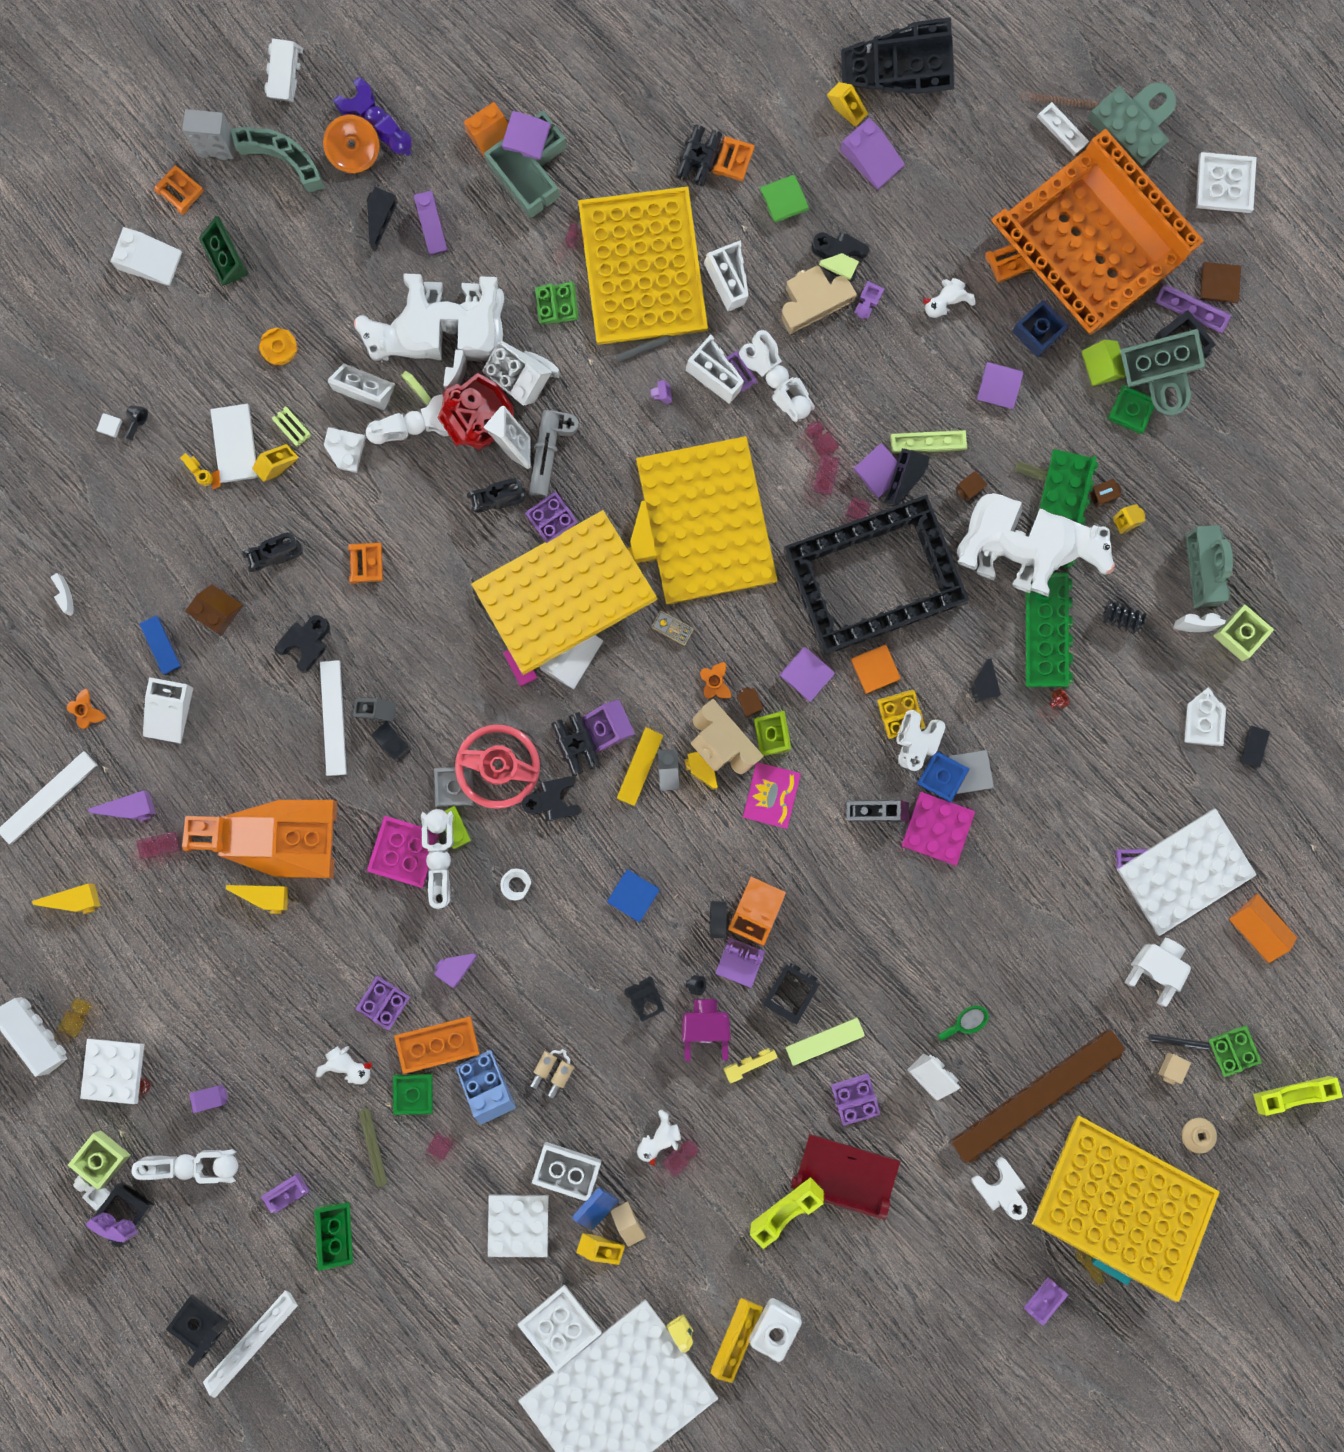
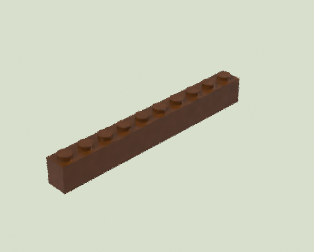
(1037, 1095)

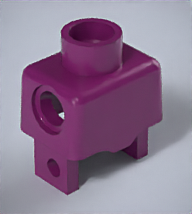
(705, 1026)

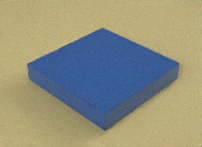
(943, 776)
(633, 895)
(595, 1209)

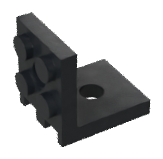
(198, 1339)

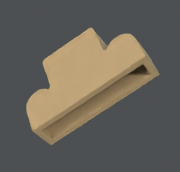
(814, 298)
(723, 740)

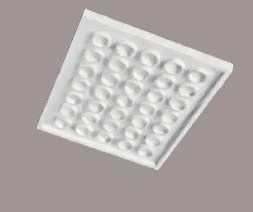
(620, 1390)

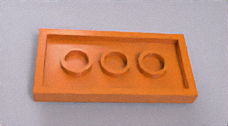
(437, 1044)

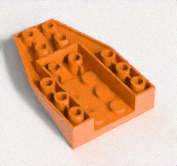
(283, 838)

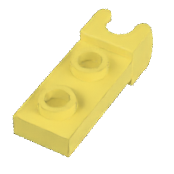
(734, 1071)

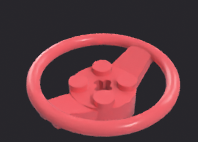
(483, 760)

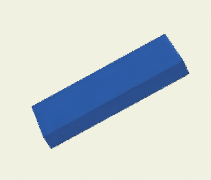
(160, 645)

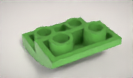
(784, 198)
(556, 303)
(1235, 1050)

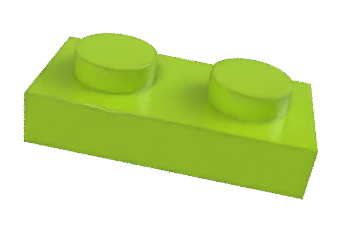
(460, 833)

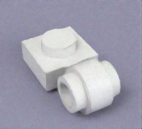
(93, 1197)

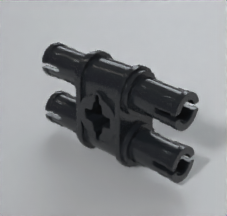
(693, 149)
(580, 735)

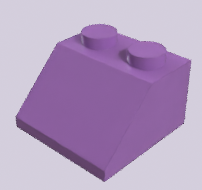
(608, 725)

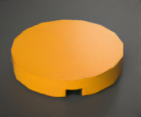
(278, 346)

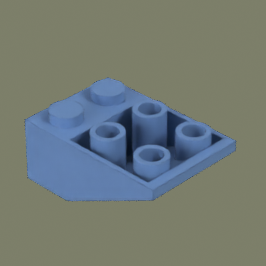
(485, 1087)

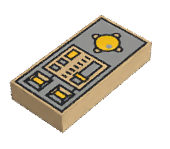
(672, 628)

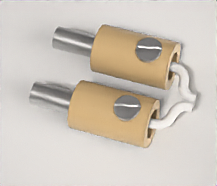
(544, 1067)

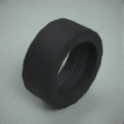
(718, 919)

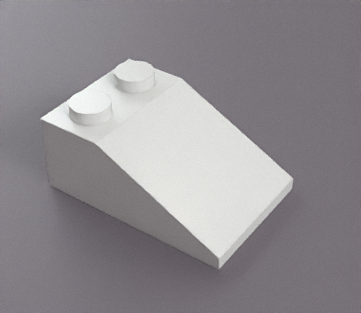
(145, 257)

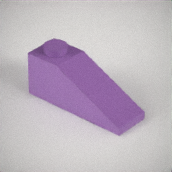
(430, 222)
(135, 806)

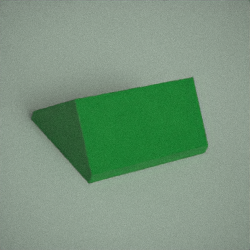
(333, 1235)

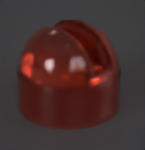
(144, 1082)

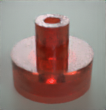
(1059, 699)

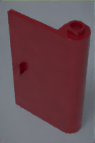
(848, 1183)

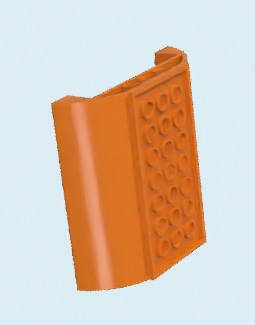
(1117, 217)

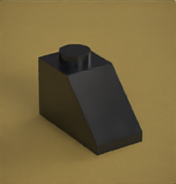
(985, 683)
(391, 742)

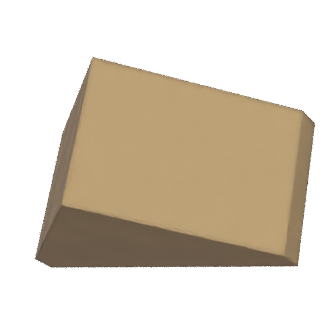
(627, 1224)

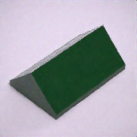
(222, 252)

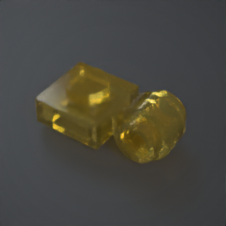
(73, 1022)
(1094, 1272)

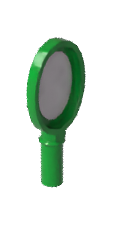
(968, 1021)

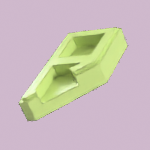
(841, 265)
(416, 387)

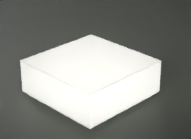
(109, 425)

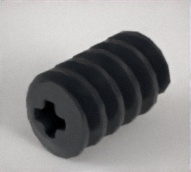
(1123, 617)

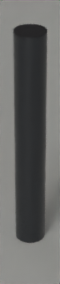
(1179, 1042)

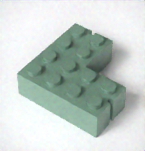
(524, 175)

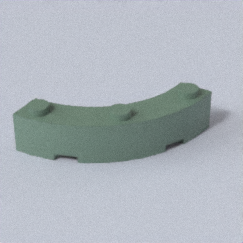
(272, 143)

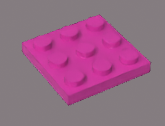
(938, 828)
(400, 852)

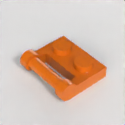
(739, 160)
(183, 185)
(1007, 267)
(372, 562)
(203, 827)

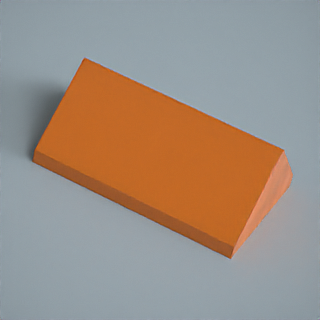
(1263, 929)

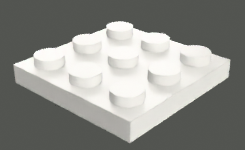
(1226, 182)
(112, 1071)
(518, 1226)
(559, 1328)

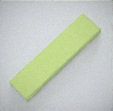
(929, 441)
(825, 1041)

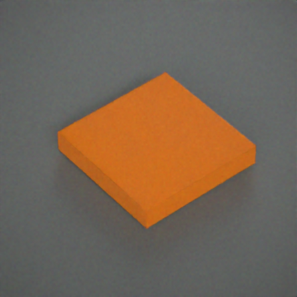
(875, 669)

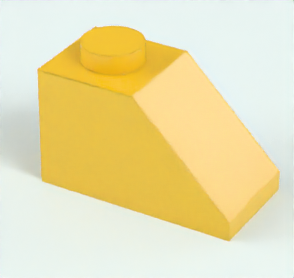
(847, 103)
(274, 462)
(1129, 518)
(701, 769)
(600, 1249)

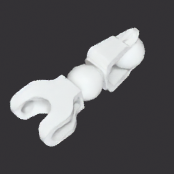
(766, 362)
(414, 423)
(438, 858)
(187, 1166)

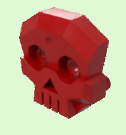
(457, 409)

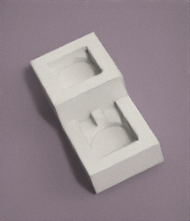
(555, 371)
(64, 598)

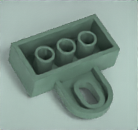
(1134, 122)
(1165, 365)
(1209, 566)

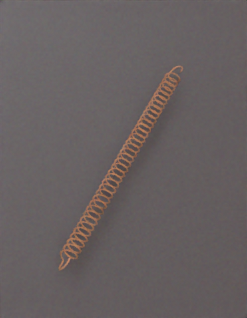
(1061, 100)

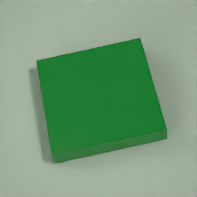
(1131, 409)
(412, 1094)

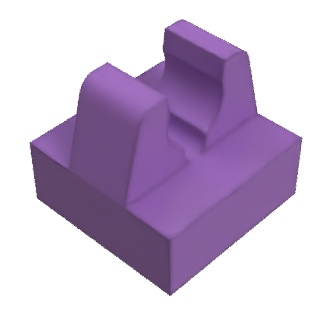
(662, 392)

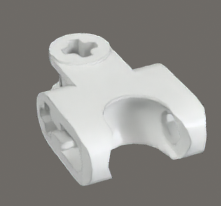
(917, 742)
(1004, 1191)

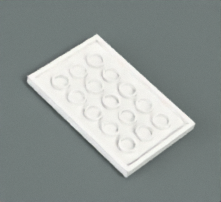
(1186, 872)

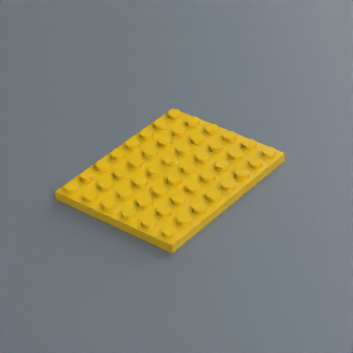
(642, 265)
(706, 520)
(563, 592)
(1126, 1208)

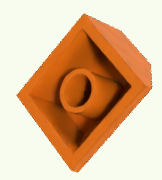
(486, 127)

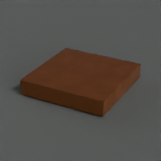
(1220, 282)

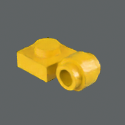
(193, 465)

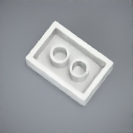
(566, 1171)

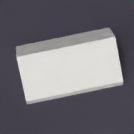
(362, 386)
(510, 436)

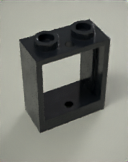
(1188, 319)
(780, 1010)
(132, 1197)

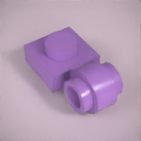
(869, 296)

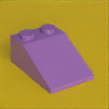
(872, 153)

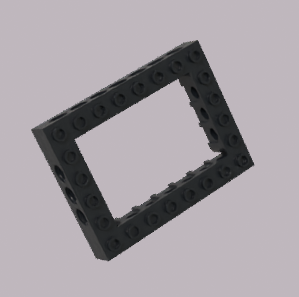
(916, 512)

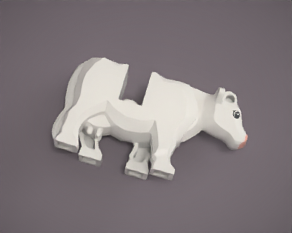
(421, 324)
(1050, 543)

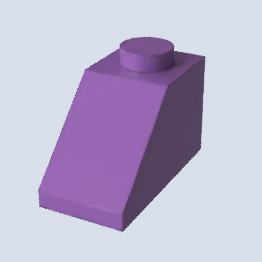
(454, 968)
(208, 1098)

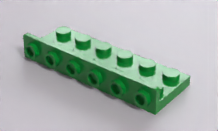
(1068, 486)
(1049, 634)

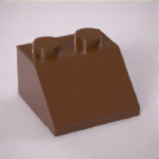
(214, 609)

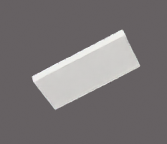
(234, 442)

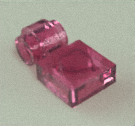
(824, 442)
(677, 1161)

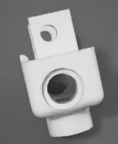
(1163, 966)
(775, 1316)

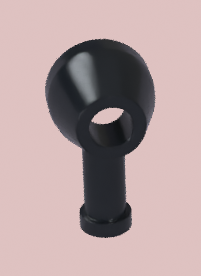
(138, 416)

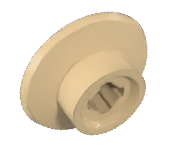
(1190, 1135)

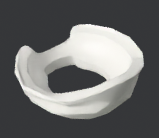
(505, 884)

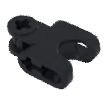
(834, 246)
(503, 492)
(272, 552)
(306, 638)
(549, 800)

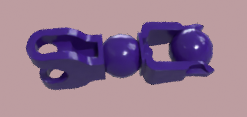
(386, 128)

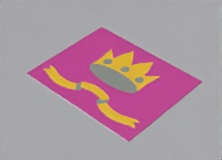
(771, 795)

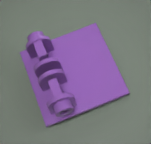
(740, 962)

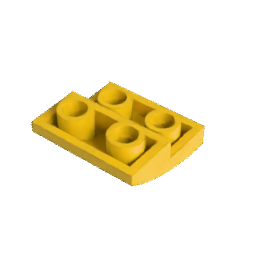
(894, 709)

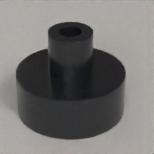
(696, 985)

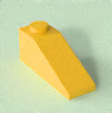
(642, 542)
(266, 897)
(77, 899)

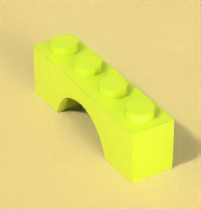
(1306, 1092)
(801, 1200)

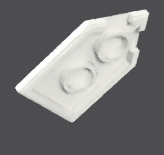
(1205, 720)

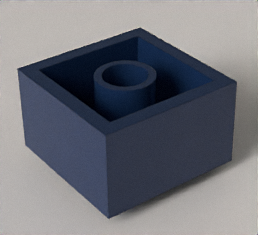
(1040, 328)

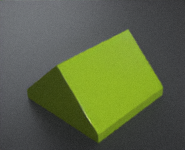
(1104, 362)
(772, 733)

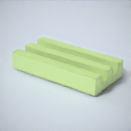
(281, 415)

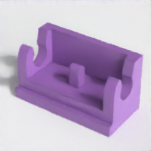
(285, 1193)
(1045, 1301)

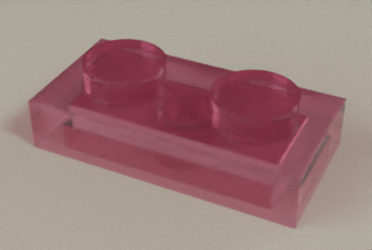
(826, 474)
(158, 845)

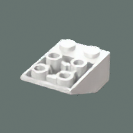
(516, 373)
(166, 709)
(932, 1077)

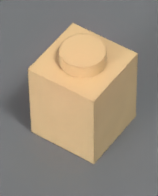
(1174, 1069)

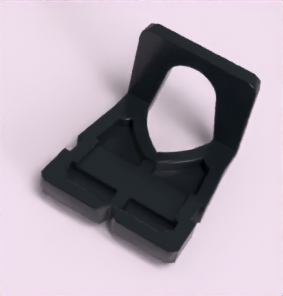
(640, 994)

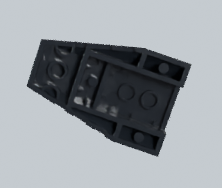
(905, 60)

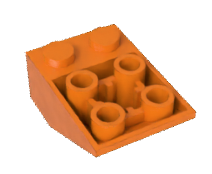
(757, 911)

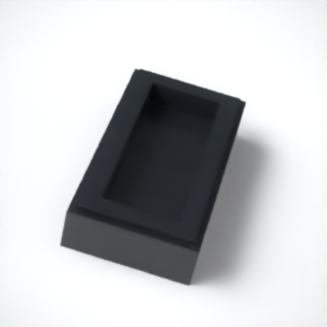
(1254, 746)

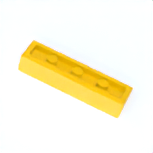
(640, 766)
(736, 1340)

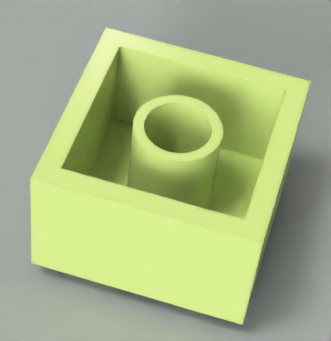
(1243, 632)
(99, 1160)

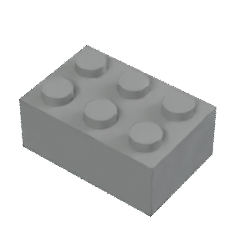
(209, 134)

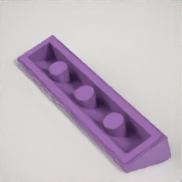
(1202, 311)

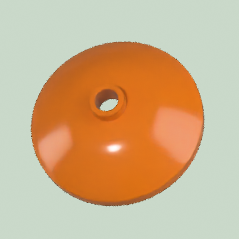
(349, 158)

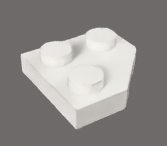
(345, 448)

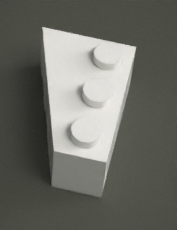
(282, 70)
(728, 275)
(715, 371)

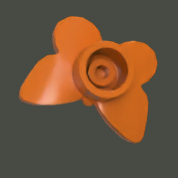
(714, 682)
(83, 710)

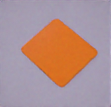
(216, 479)

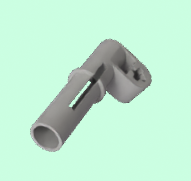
(549, 428)

